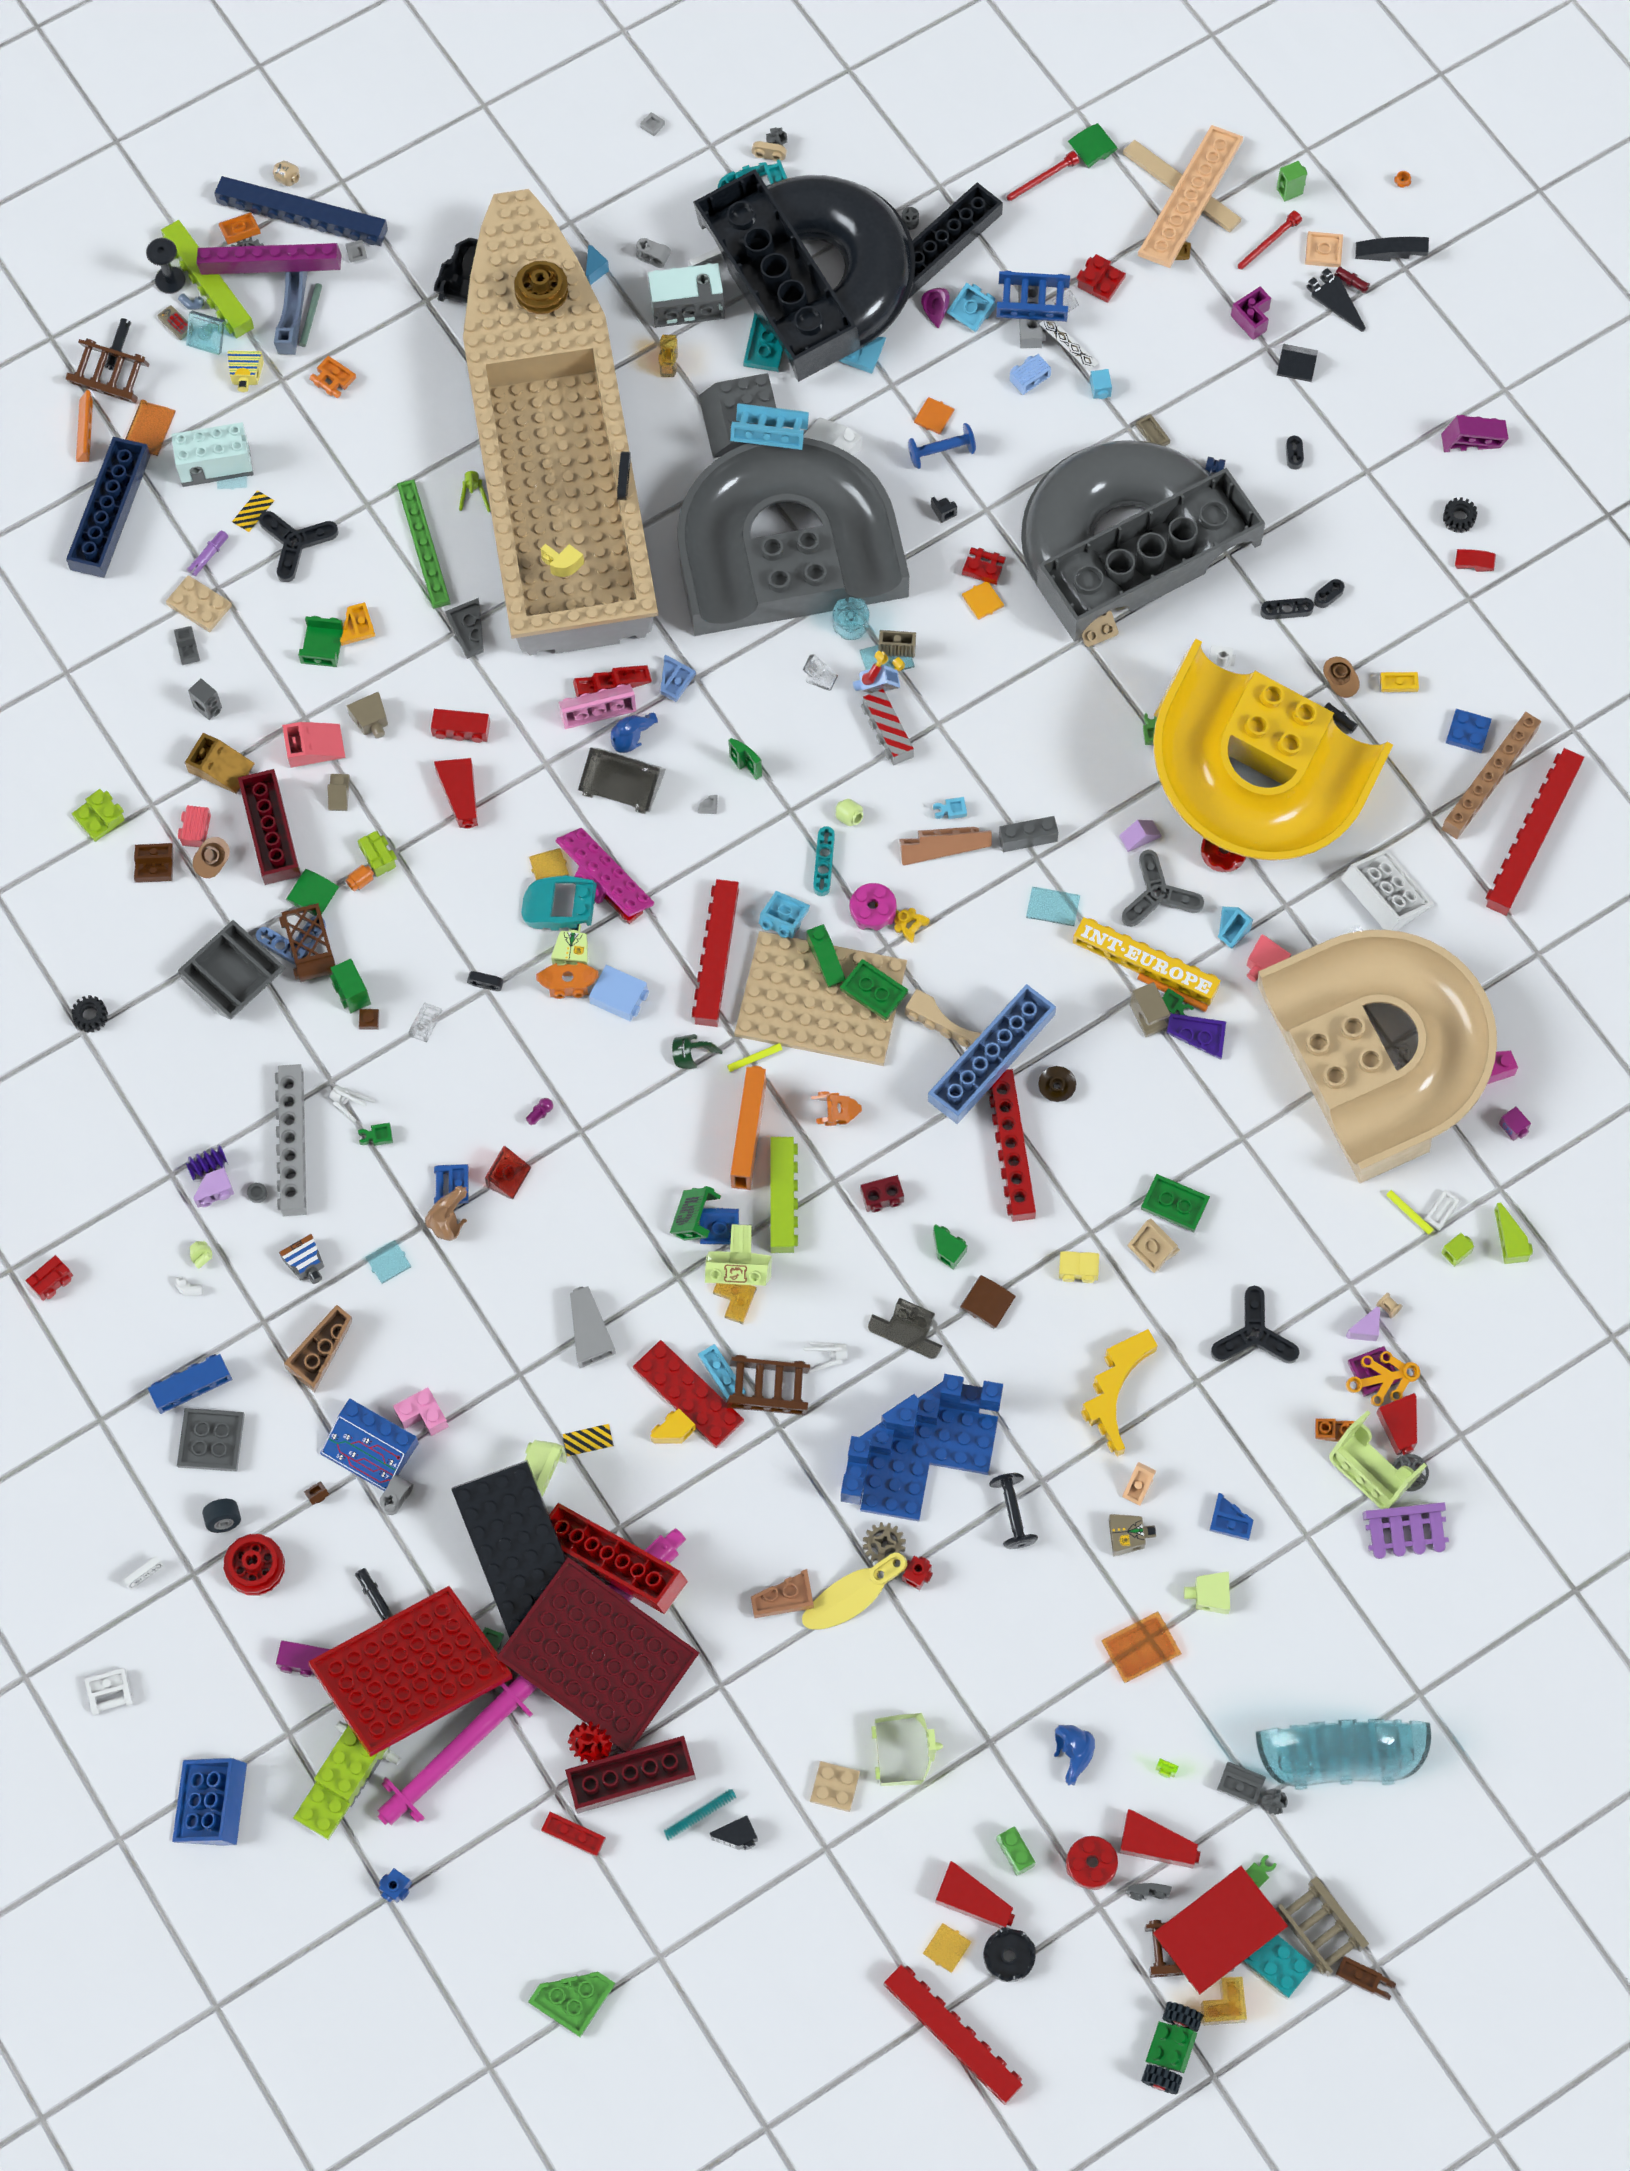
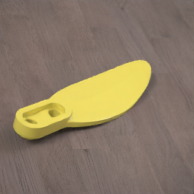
(852, 1594)

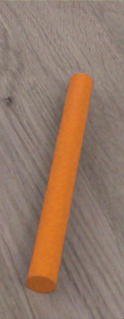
(1162, 987)

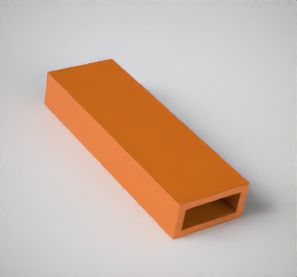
(748, 1128)

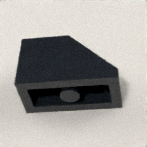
(736, 1834)

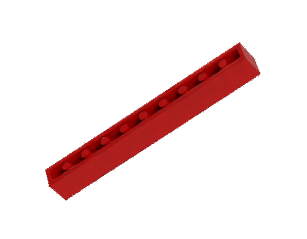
(1535, 831)

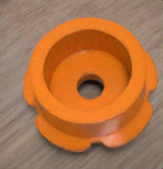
(1402, 175)

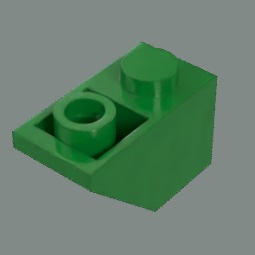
(948, 1248)

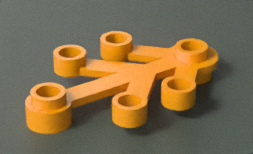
(1386, 1377)

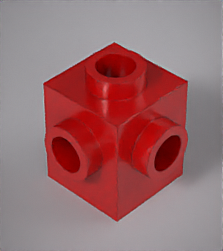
(914, 1578)

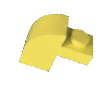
(562, 564)

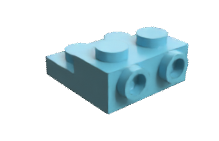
(972, 307)
(783, 915)

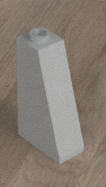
(590, 1332)

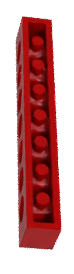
(1017, 1210)

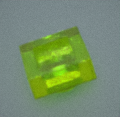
(1166, 1768)

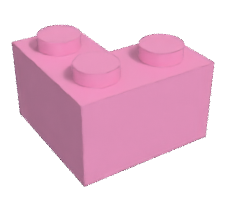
(421, 1407)

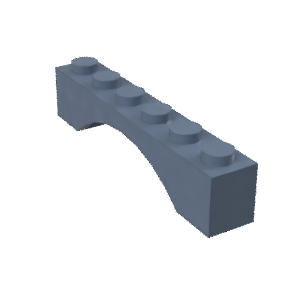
(289, 324)

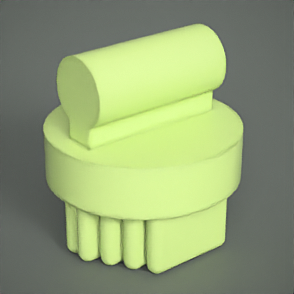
(200, 1253)

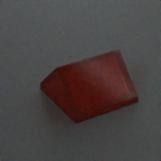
(507, 1173)

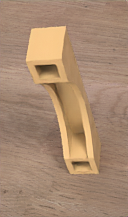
(924, 1009)

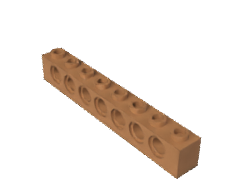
(1491, 775)

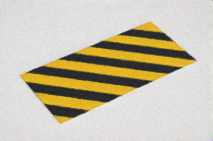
(252, 510)
(588, 1440)

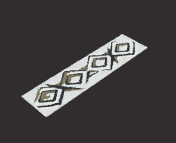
(1069, 344)

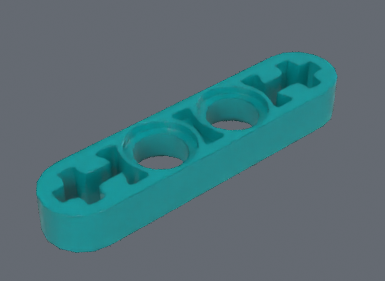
(824, 861)

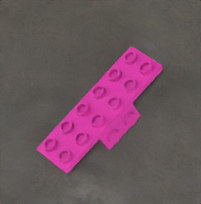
(605, 872)

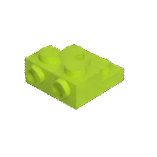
(99, 814)

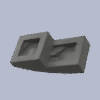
(186, 645)

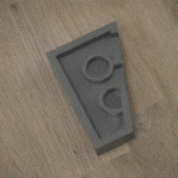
(467, 627)

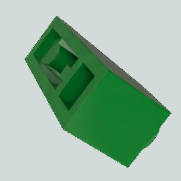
(825, 955)

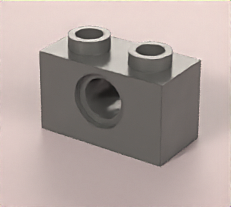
(205, 699)

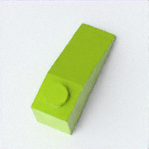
(1512, 1238)

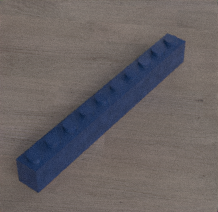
(301, 211)

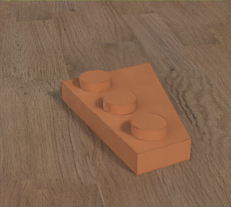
(786, 1597)

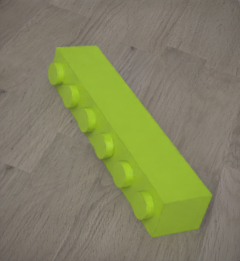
(782, 1194)

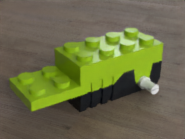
(339, 1782)

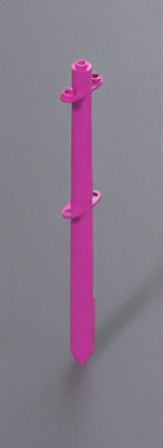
(489, 1718)

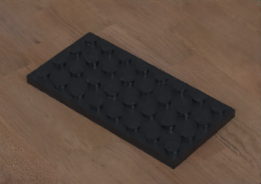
(511, 1538)

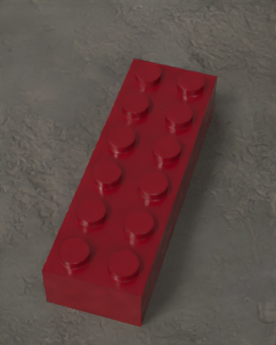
(269, 826)
(630, 1774)

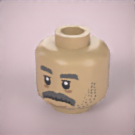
(286, 173)

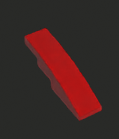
(631, 675)

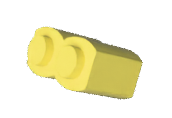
(1079, 1266)

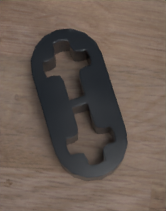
(1298, 452)
(1331, 596)
(485, 981)

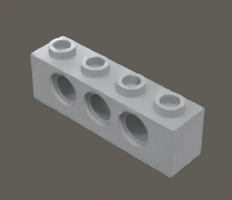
(1031, 337)

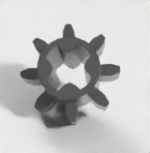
(776, 136)
(1274, 1801)

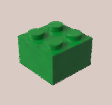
(349, 986)

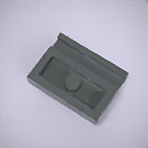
(1241, 1783)

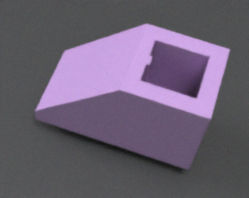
(213, 1187)

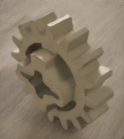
(876, 1542)

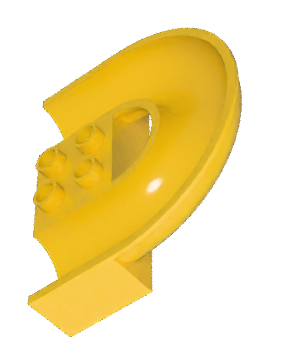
(1273, 731)

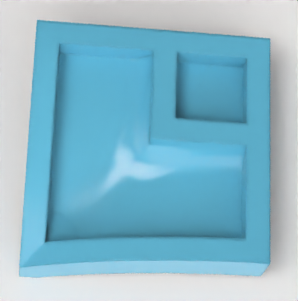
(867, 356)

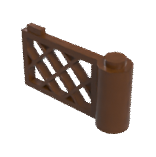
(310, 966)

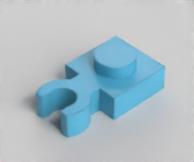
(954, 808)

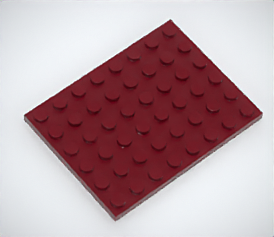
(597, 1654)

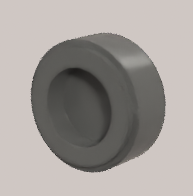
(257, 1192)

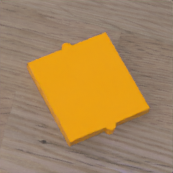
(982, 600)

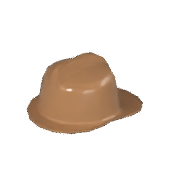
(1341, 676)
(211, 857)

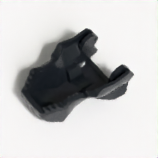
(455, 272)

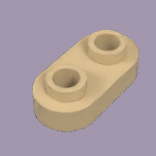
(769, 150)

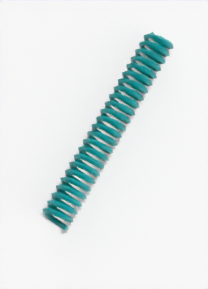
(698, 1812)

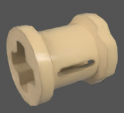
(1389, 1305)

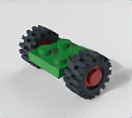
(1171, 2047)

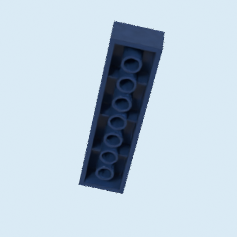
(108, 507)

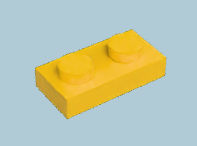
(1399, 682)

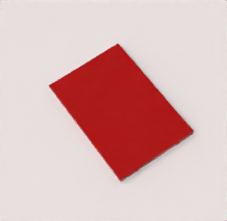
(1220, 1930)

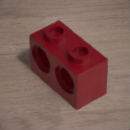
(880, 1189)

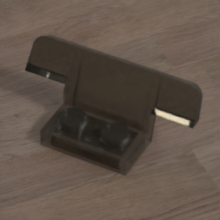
(908, 1328)

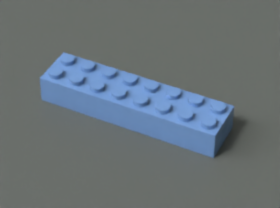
(991, 1054)

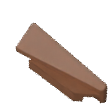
(942, 843)

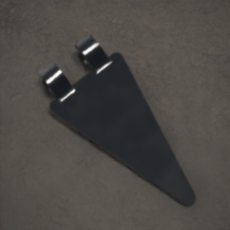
(1335, 297)

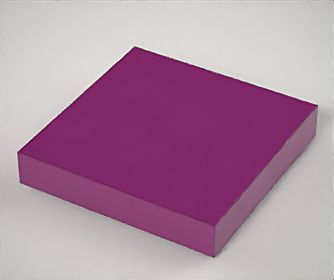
(1361, 1372)

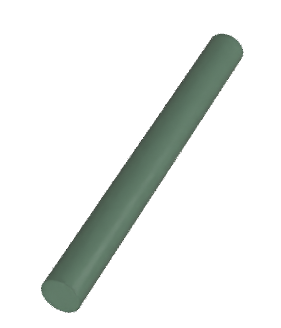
(310, 315)

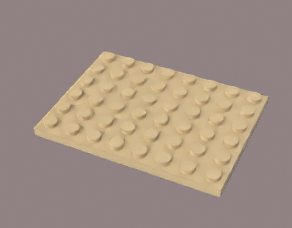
(794, 1007)

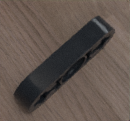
(623, 477)
(1292, 603)

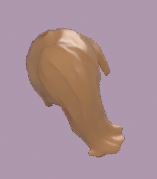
(442, 1216)

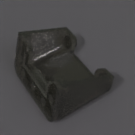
(621, 779)

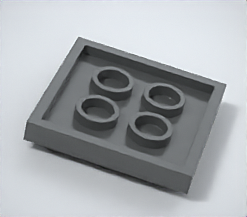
(210, 1439)

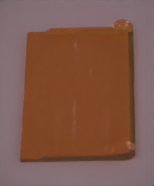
(150, 425)

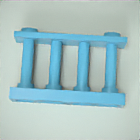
(769, 435)

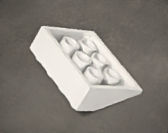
(1386, 890)

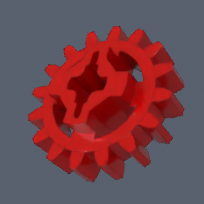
(590, 1742)

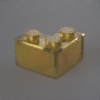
(1230, 2008)

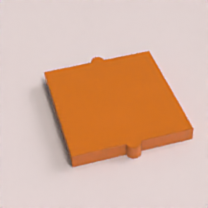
(934, 415)

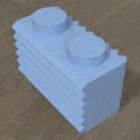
(1030, 373)

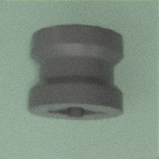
(910, 217)

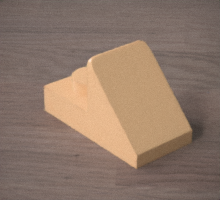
(1139, 1483)

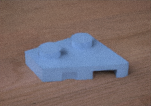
(675, 678)

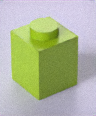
(1458, 1249)

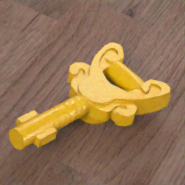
(904, 917)

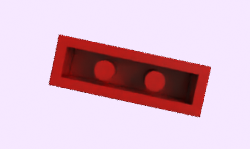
(460, 725)

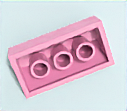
(597, 706)

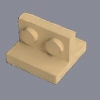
(1153, 1245)

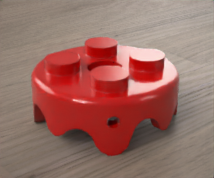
(1219, 861)
(1092, 1877)

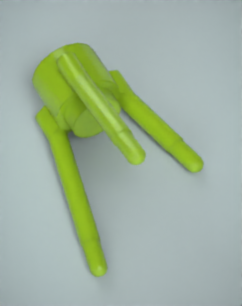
(472, 482)

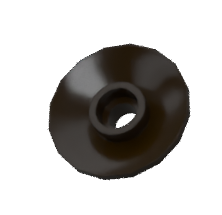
(1060, 1076)

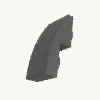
(1141, 1891)

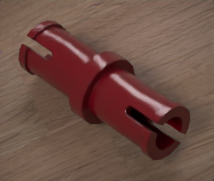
(1352, 279)

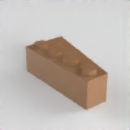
(316, 1352)

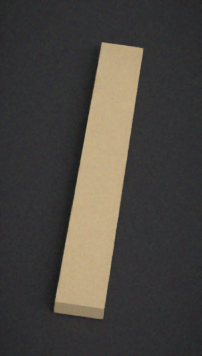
(1171, 177)

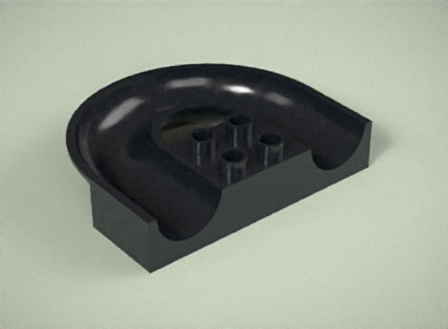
(762, 246)

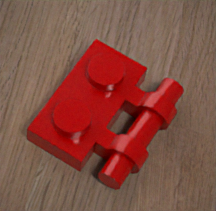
(983, 570)

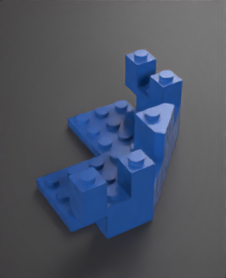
(935, 1430)

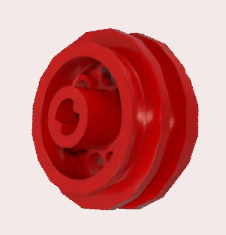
(243, 1548)

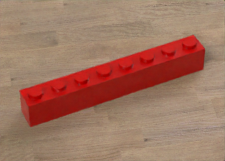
(716, 954)
(953, 2035)

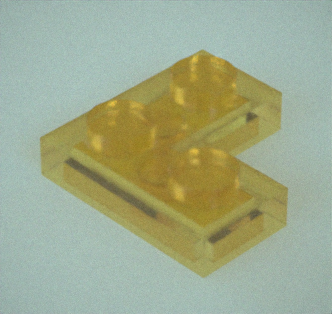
(740, 1299)

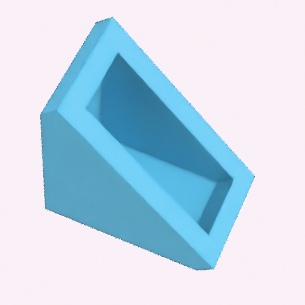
(1233, 925)

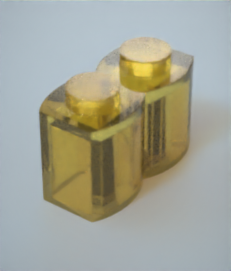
(668, 356)

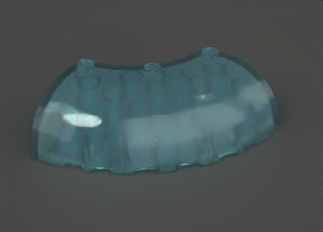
(1344, 1751)

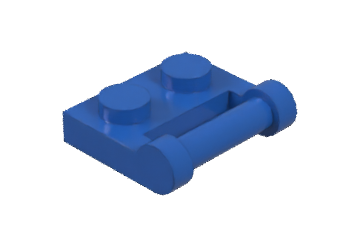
(457, 1177)

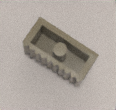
(897, 643)

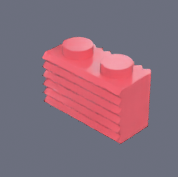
(195, 826)

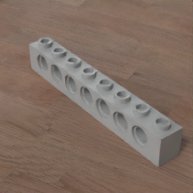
(297, 1204)

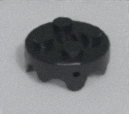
(1012, 1940)

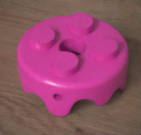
(873, 918)

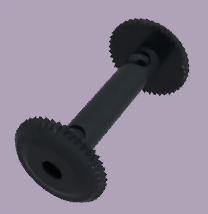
(162, 252)
(1007, 1481)

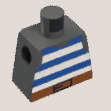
(304, 1259)

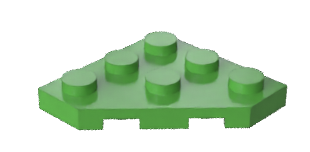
(573, 2000)

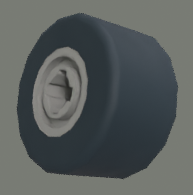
(221, 1515)

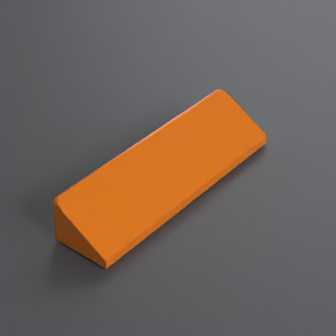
(84, 427)

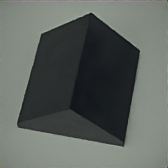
(1297, 362)

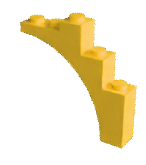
(1102, 1409)

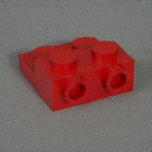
(1100, 278)

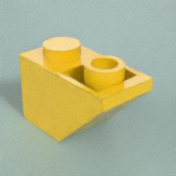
(673, 1430)

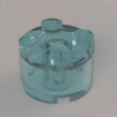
(851, 618)

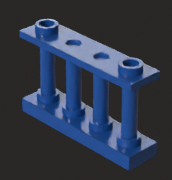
(1033, 311)

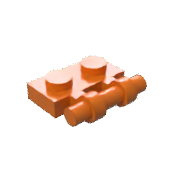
(336, 373)

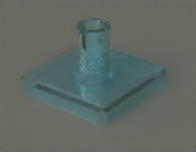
(205, 332)

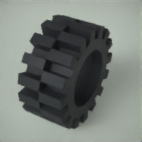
(1460, 505)
(101, 1016)

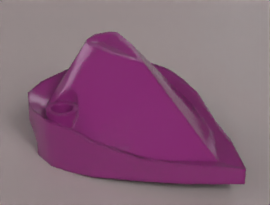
(935, 304)

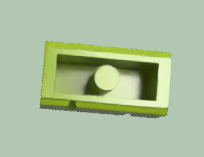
(376, 853)

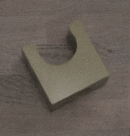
(1149, 1009)

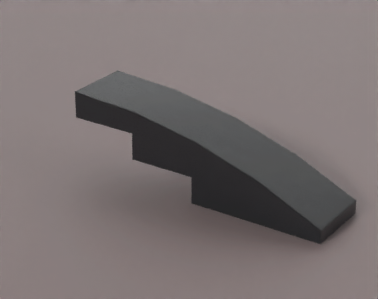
(1392, 247)

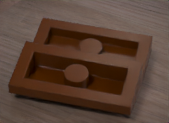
(153, 862)
(987, 1301)

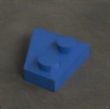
(1230, 1520)

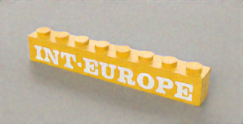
(1145, 960)

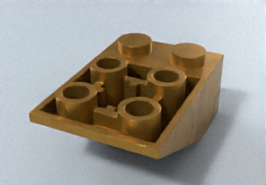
(218, 763)

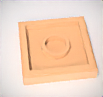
(1324, 249)

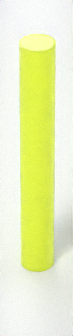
(754, 1057)
(1410, 1212)

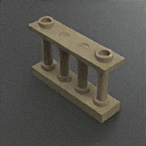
(1329, 1907)

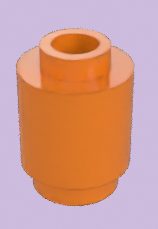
(360, 877)

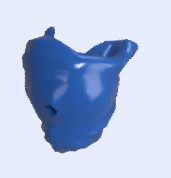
(628, 730)
(1078, 1746)

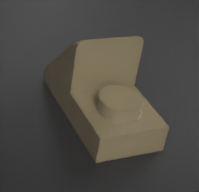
(338, 792)

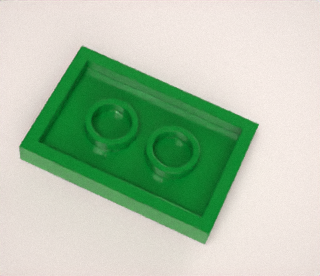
(874, 989)
(1175, 1202)

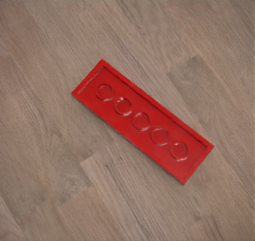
(689, 1393)

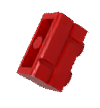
(49, 1278)

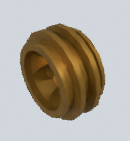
(540, 277)

